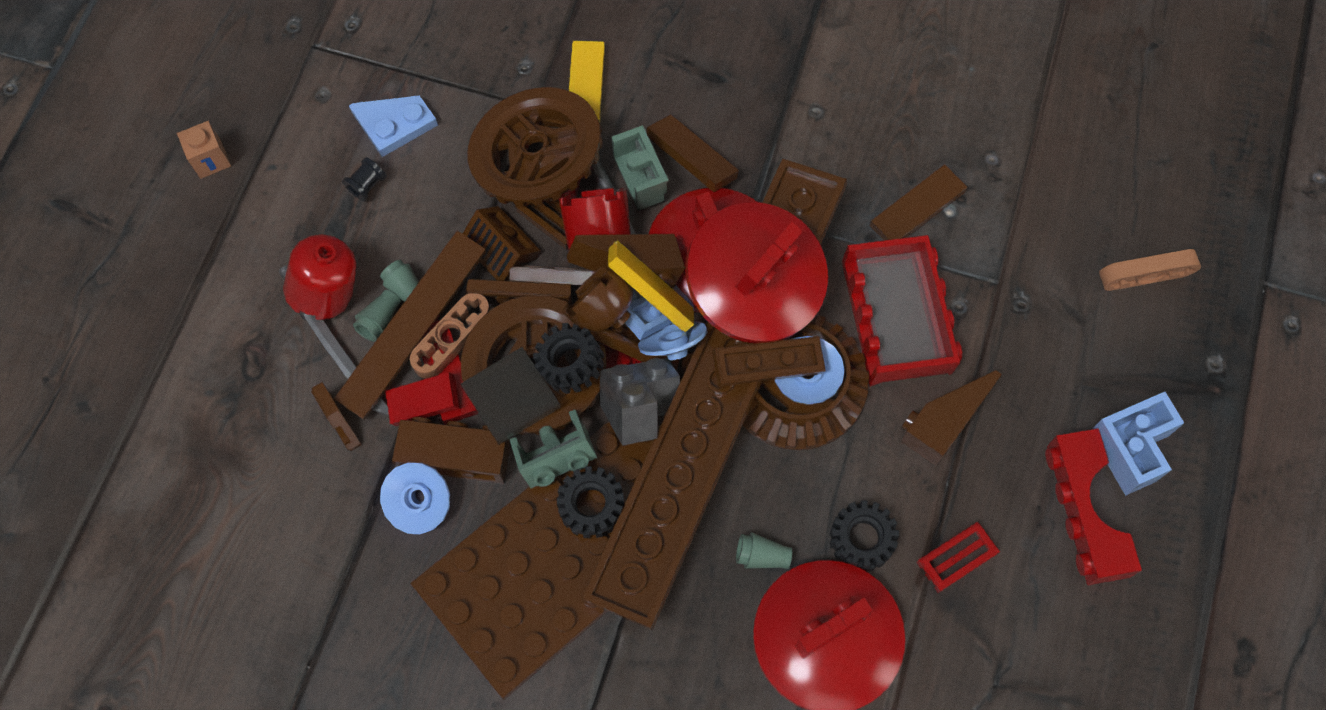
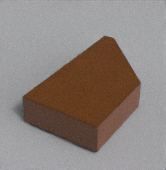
(335, 416)

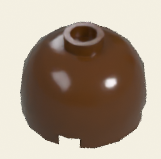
(601, 302)

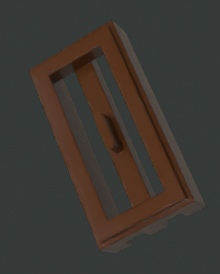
(541, 224)

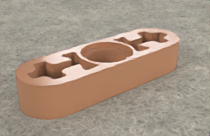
(1149, 269)
(451, 350)

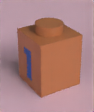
(204, 149)

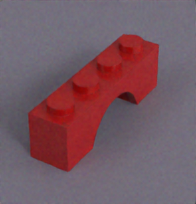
(1102, 551)

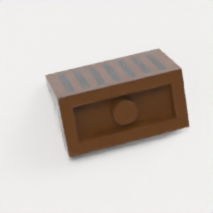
(503, 240)

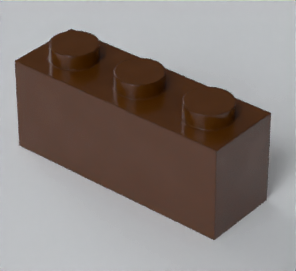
(452, 449)

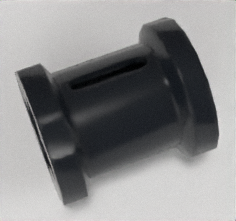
(364, 179)

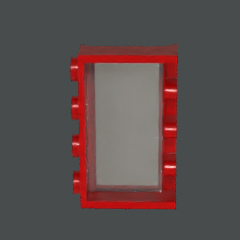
(900, 309)

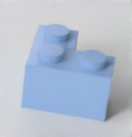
(1132, 439)

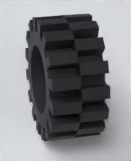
(580, 370)
(582, 482)
(871, 515)

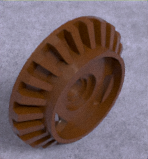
(527, 120)
(526, 321)
(813, 424)

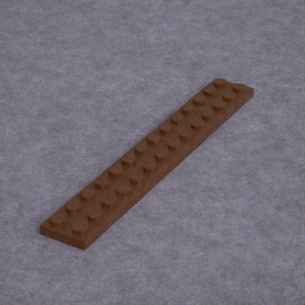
(692, 444)

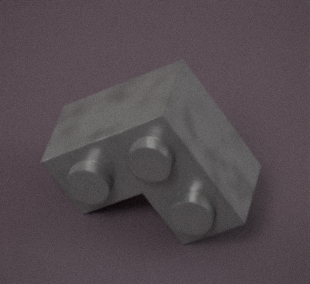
(636, 396)

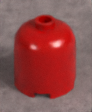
(595, 213)
(320, 276)

